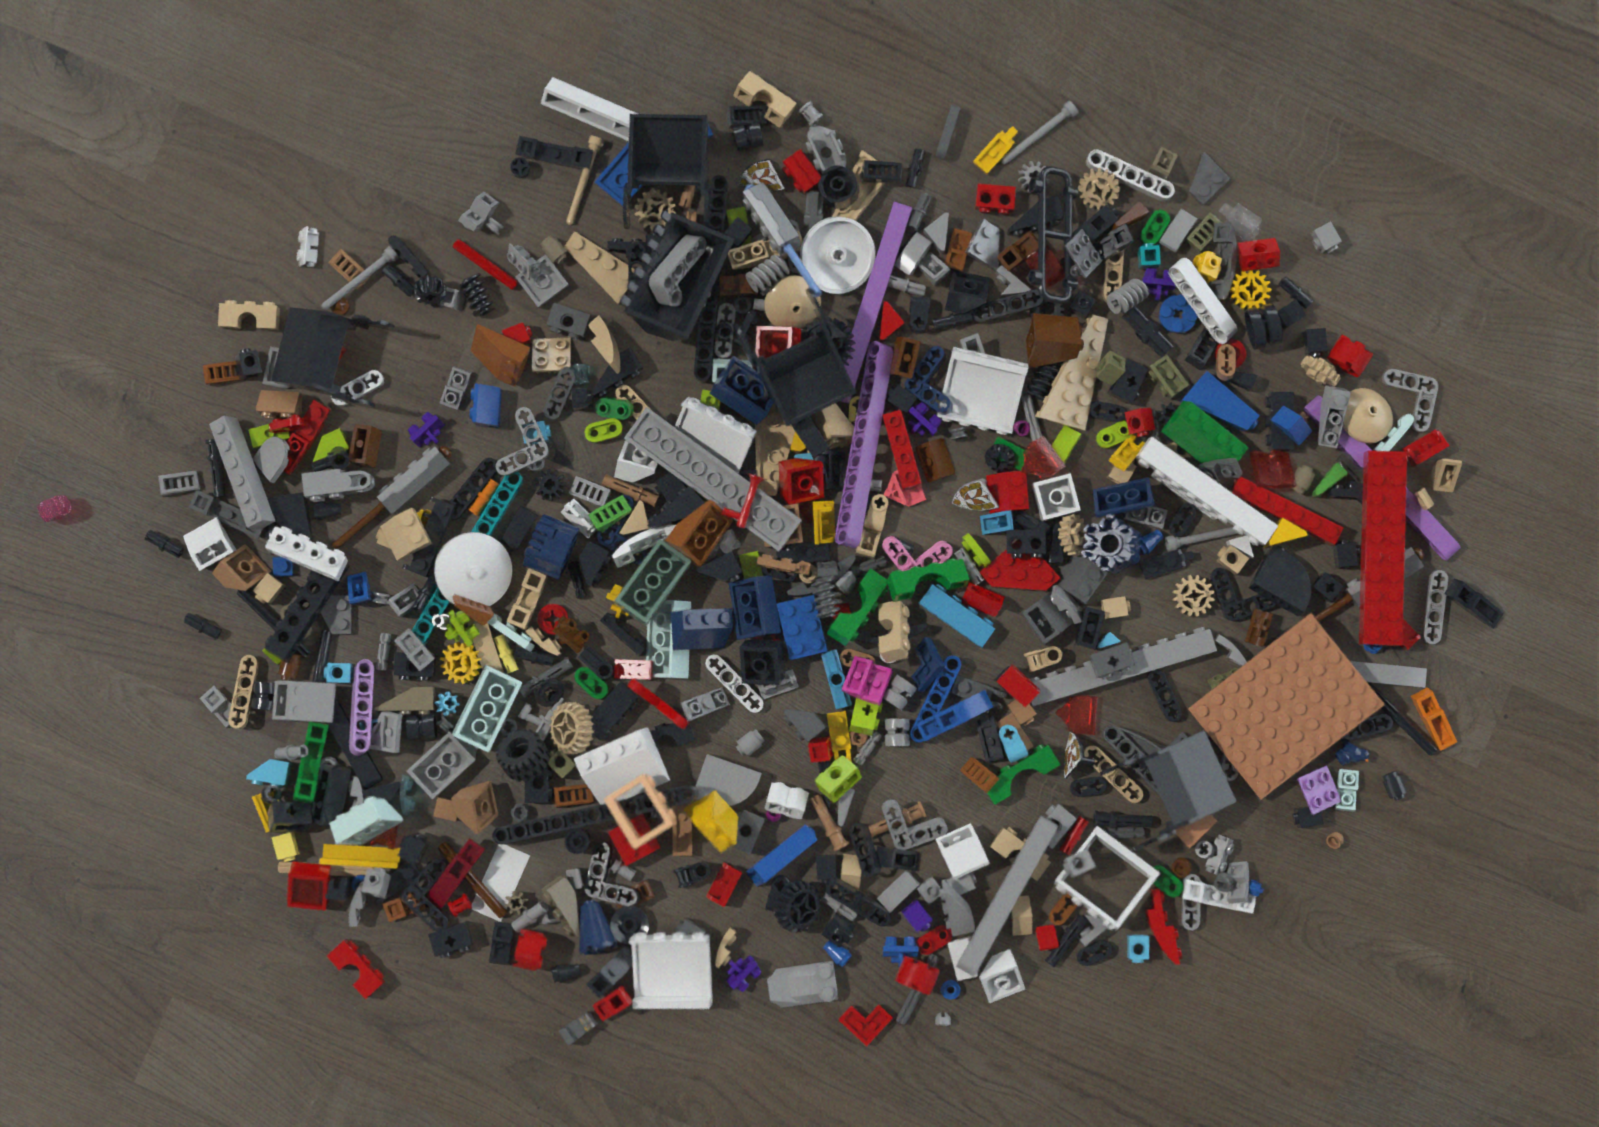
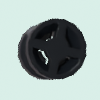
(518, 164)

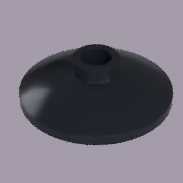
(626, 914)

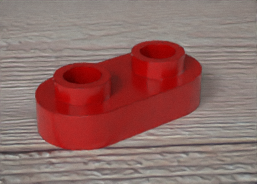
(286, 425)
(933, 938)

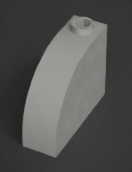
(728, 779)

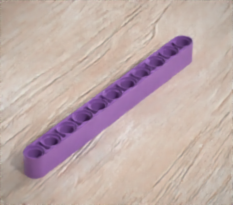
(876, 288)
(864, 445)
(1419, 519)

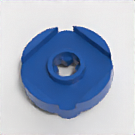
(1175, 324)

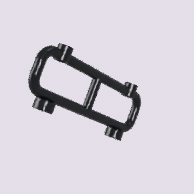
(1038, 277)

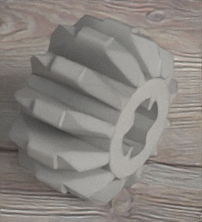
(1029, 171)

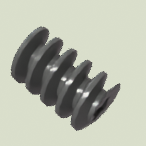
(825, 598)

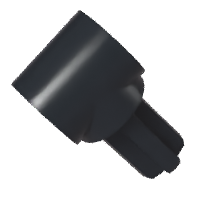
(330, 461)

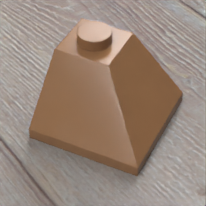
(241, 569)
(476, 806)

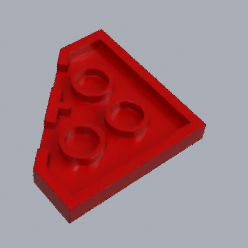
(1020, 573)

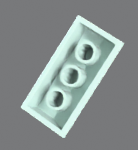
(659, 648)

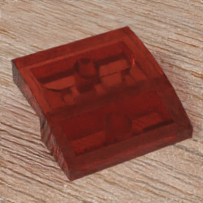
(1272, 469)

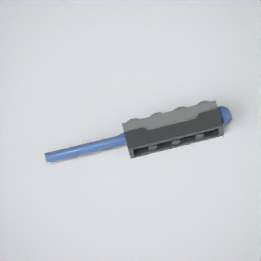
(776, 227)

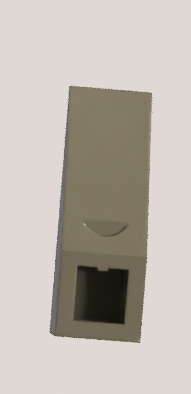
(413, 699)
(563, 902)

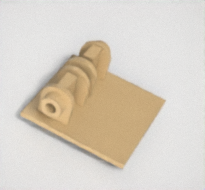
(550, 354)

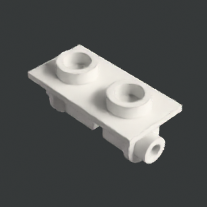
(306, 254)
(579, 517)

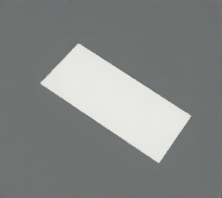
(501, 877)

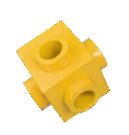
(1208, 265)

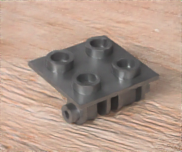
(1083, 255)

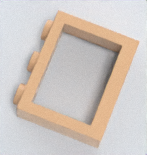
(623, 820)

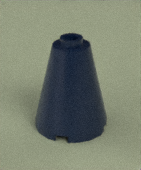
(594, 930)

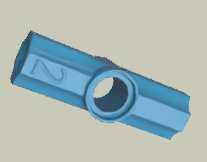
(833, 666)

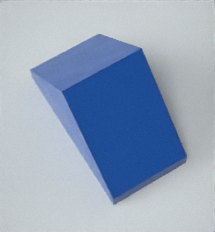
(1292, 424)
(359, 588)

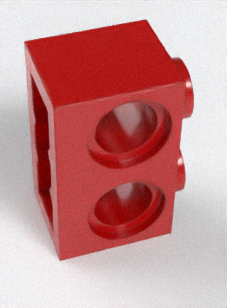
(995, 192)

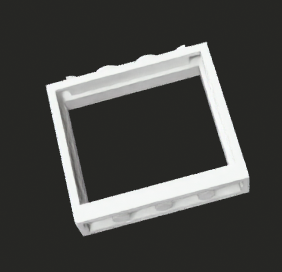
(1126, 855)

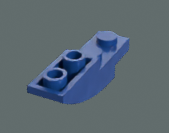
(954, 715)

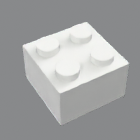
(1056, 497)

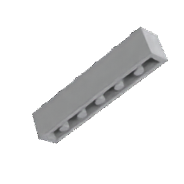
(242, 472)

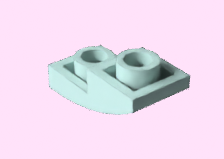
(1347, 786)

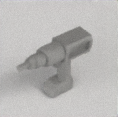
(542, 722)

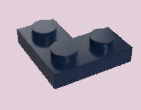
(930, 665)

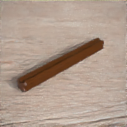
(475, 883)

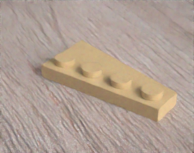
(867, 191)
(601, 265)

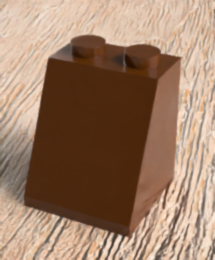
(1052, 339)

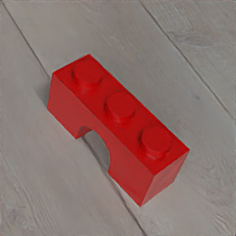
(369, 978)

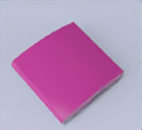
(867, 680)

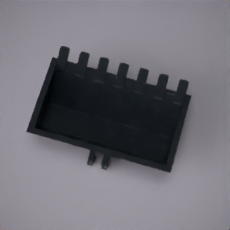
(671, 321)

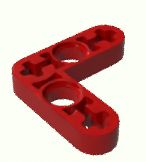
(658, 703)

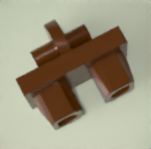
(1258, 627)
(570, 635)

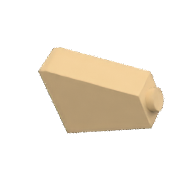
(834, 426)

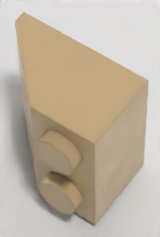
(405, 534)

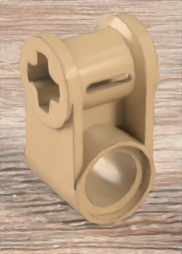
(876, 517)
(1041, 658)

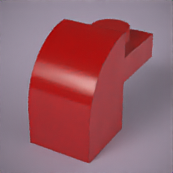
(612, 1003)

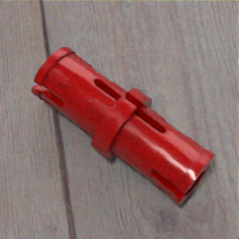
(1074, 835)

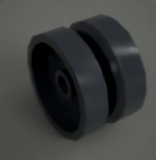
(1263, 326)

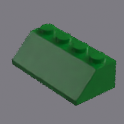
(1202, 435)

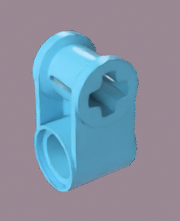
(1014, 746)

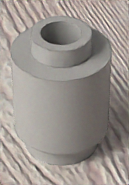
(749, 743)

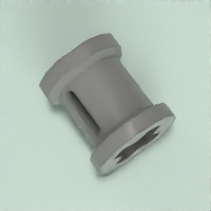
(810, 113)

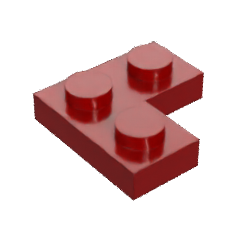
(865, 1028)

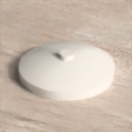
(838, 254)
(473, 568)

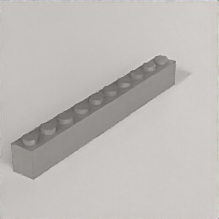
(1145, 659)

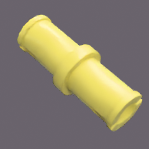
(505, 653)

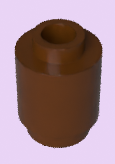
(291, 669)

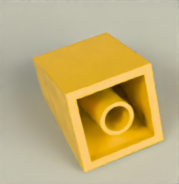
(714, 820)

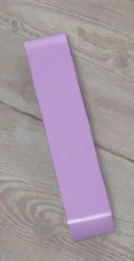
(366, 699)

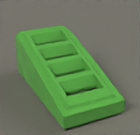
(1335, 474)
(602, 526)

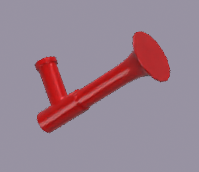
(743, 516)

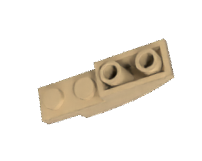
(754, 254)

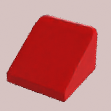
(844, 608)
(1046, 937)

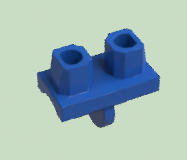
(898, 952)

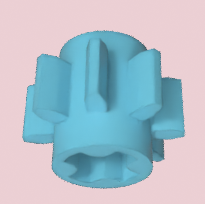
(444, 707)

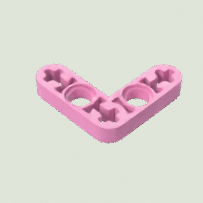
(919, 561)

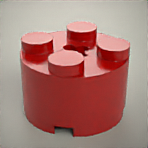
(1350, 356)
(529, 949)
(917, 975)

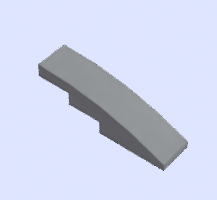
(1391, 674)

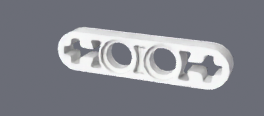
(731, 686)

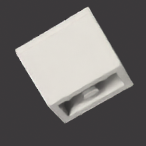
(208, 544)
(962, 851)

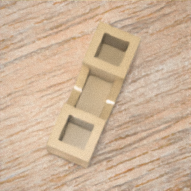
(754, 88)
(232, 314)
(528, 598)
(896, 643)
(1007, 842)

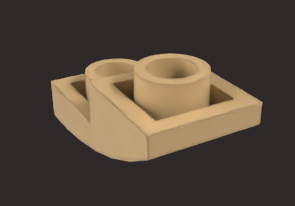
(549, 645)
(723, 953)

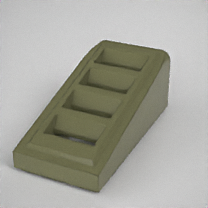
(1193, 242)

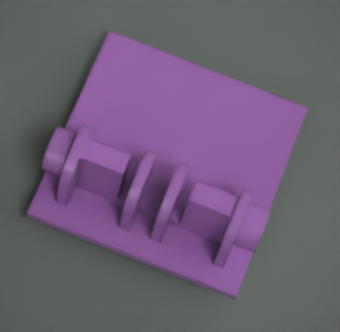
(1319, 789)

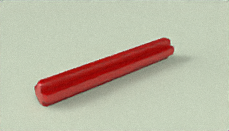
(485, 264)

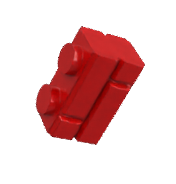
(802, 172)

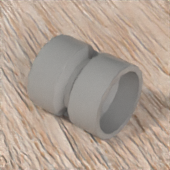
(899, 692)
(900, 738)

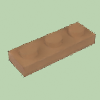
(682, 831)

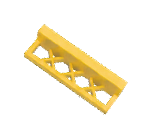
(360, 856)

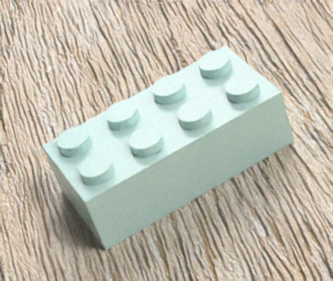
(487, 708)

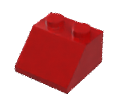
(801, 480)
(1009, 491)

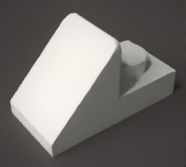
(1243, 545)

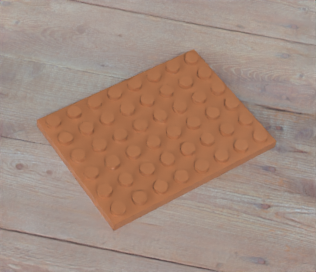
(1285, 706)

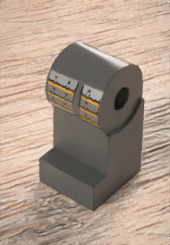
(578, 1028)

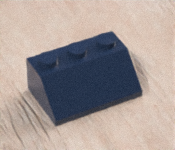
(742, 391)
(1123, 498)
(754, 607)
(701, 628)

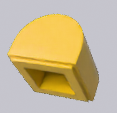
(797, 445)

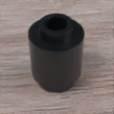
(1394, 785)

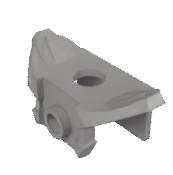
(822, 137)

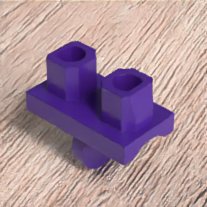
(1152, 282)
(917, 413)
(428, 431)
(739, 972)

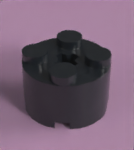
(841, 197)

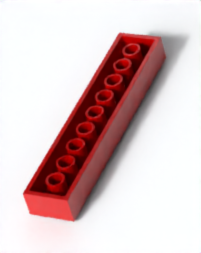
(1382, 548)

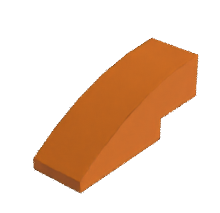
(1434, 718)

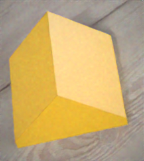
(1285, 532)

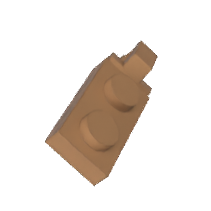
(785, 565)

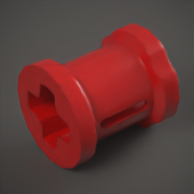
(460, 905)

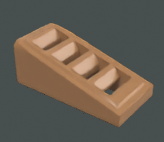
(339, 255)

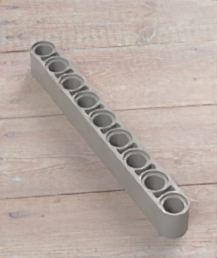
(1007, 896)

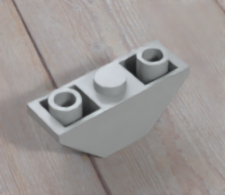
(705, 704)

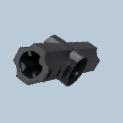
(1147, 331)

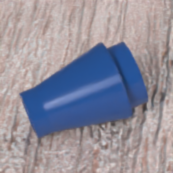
(1150, 541)
(838, 955)

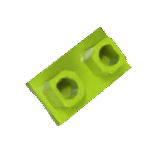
(466, 634)

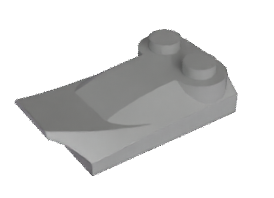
(442, 764)
(803, 984)

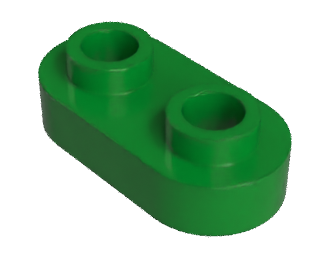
(1155, 228)
(613, 408)
(591, 683)
(1165, 880)

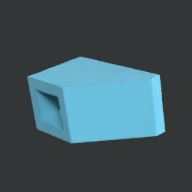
(273, 772)

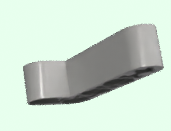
(674, 267)

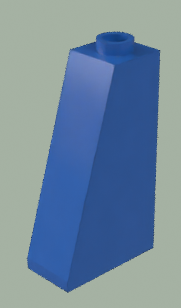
(1221, 403)
(781, 855)

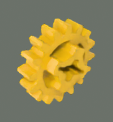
(1250, 281)
(453, 664)

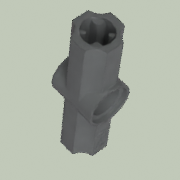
(813, 210)

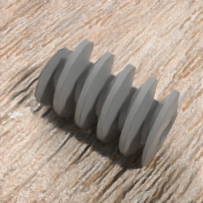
(766, 272)
(1127, 296)

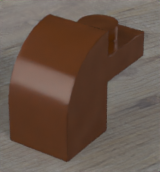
(1018, 252)
(736, 286)

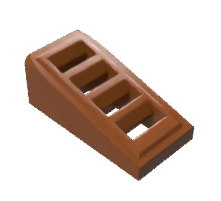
(207, 374)
(475, 610)
(978, 774)
(556, 800)

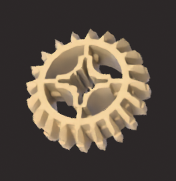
(571, 728)

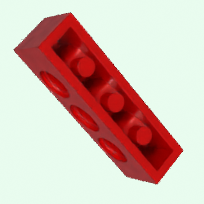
(902, 450)

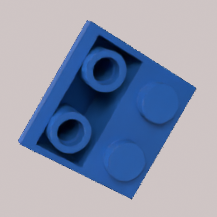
(486, 405)

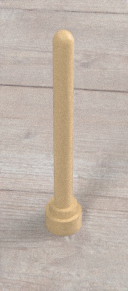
(595, 144)

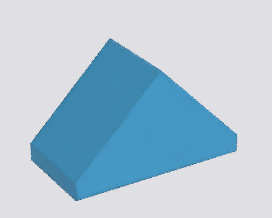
(996, 522)

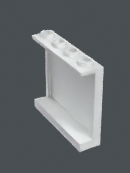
(983, 390)
(716, 432)
(671, 971)

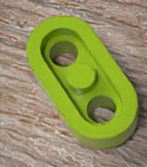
(603, 429)
(1114, 434)
(980, 557)

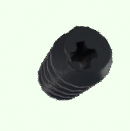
(476, 295)
(1043, 380)

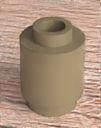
(554, 249)
(1303, 479)

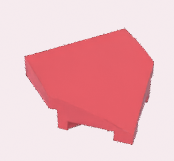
(908, 497)

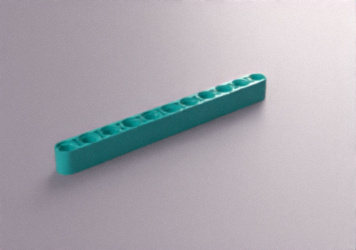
(484, 519)

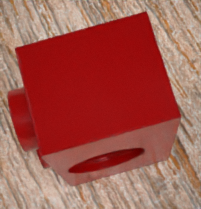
(1258, 254)

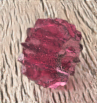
(54, 508)

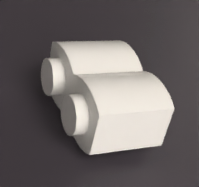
(786, 800)

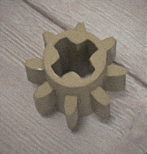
(522, 901)

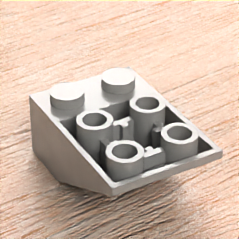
(303, 701)

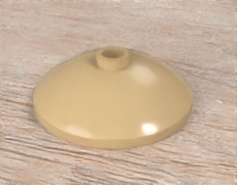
(782, 299)
(1361, 422)

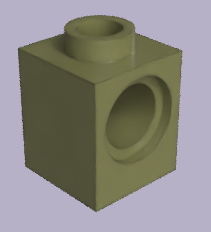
(1110, 368)
(564, 771)

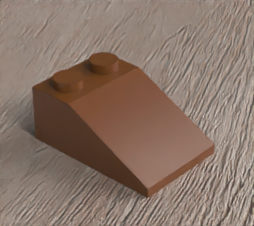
(500, 354)
(699, 532)

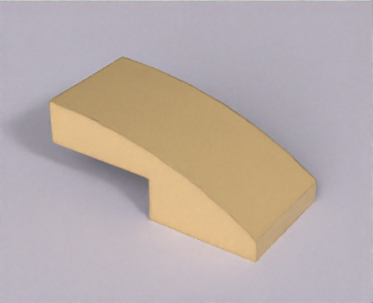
(1424, 499)

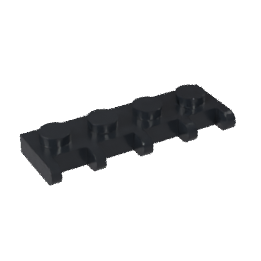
(436, 529)

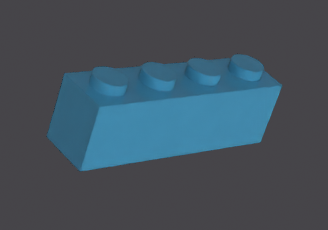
(956, 615)

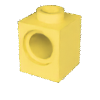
(285, 846)

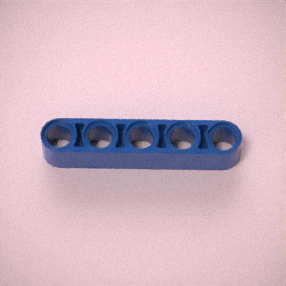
(941, 691)

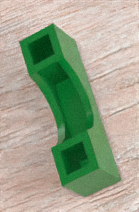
(950, 574)
(845, 625)
(1041, 760)
(310, 764)

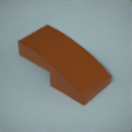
(956, 253)
(397, 909)

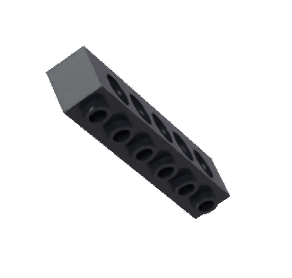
(306, 617)

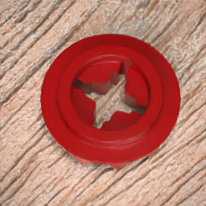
(1240, 351)
(546, 612)

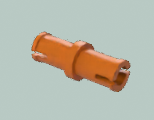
(484, 497)

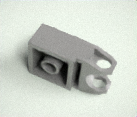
(334, 484)

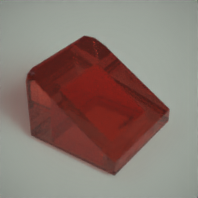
(807, 510)

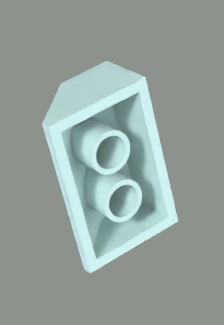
(364, 822)

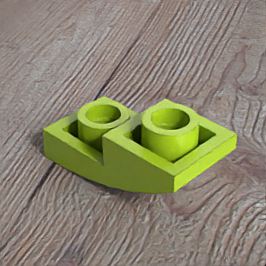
(1065, 442)

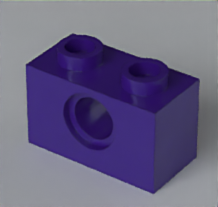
(917, 916)

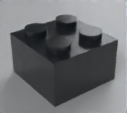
(762, 662)

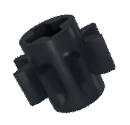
(1168, 408)

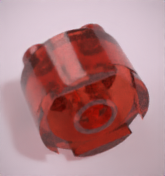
(1053, 268)

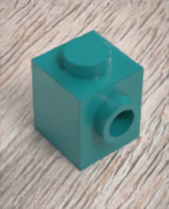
(1149, 256)

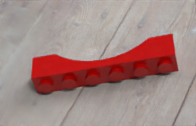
(1265, 500)

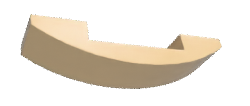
(485, 645)

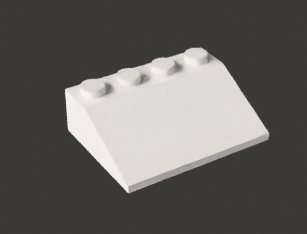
(620, 763)

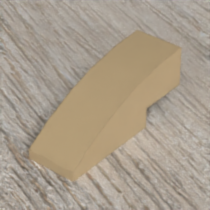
(605, 343)

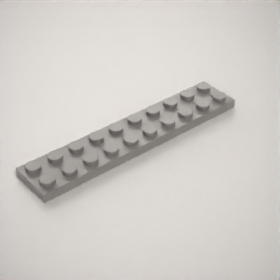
(711, 477)

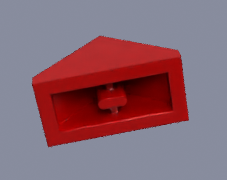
(890, 322)

